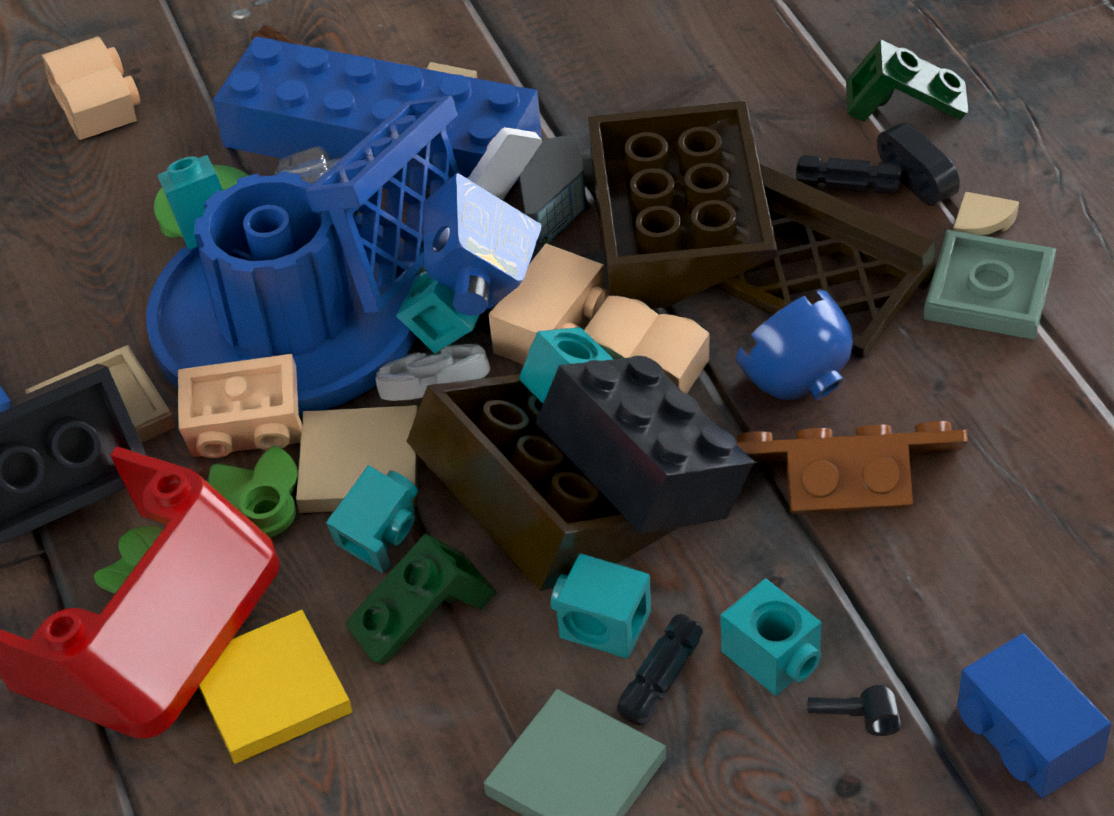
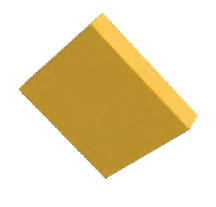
(272, 687)

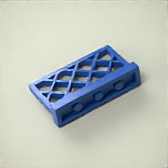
(358, 183)

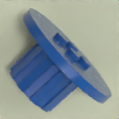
(270, 286)

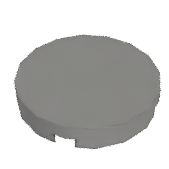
(410, 375)

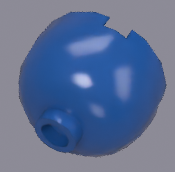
(800, 350)

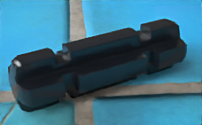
(848, 174)
(659, 669)

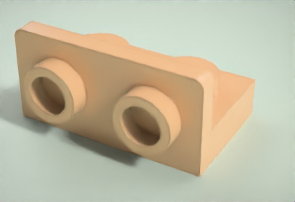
(239, 406)

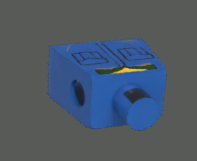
(476, 244)

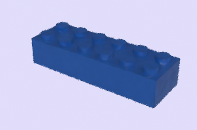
(306, 96)

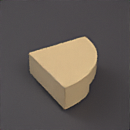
(985, 214)

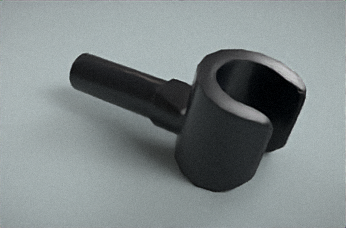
(875, 704)

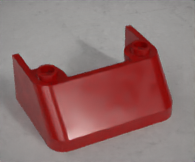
(167, 619)

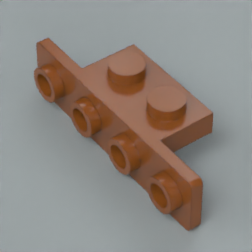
(851, 471)

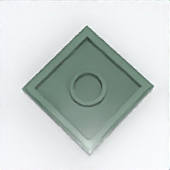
(990, 284)
(574, 763)

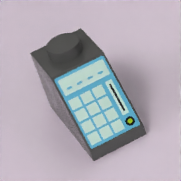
(555, 185)

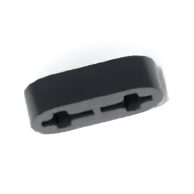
(923, 165)

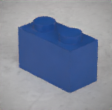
(1032, 715)

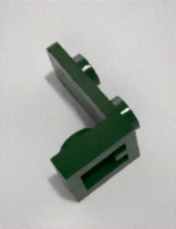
(901, 69)
(412, 592)

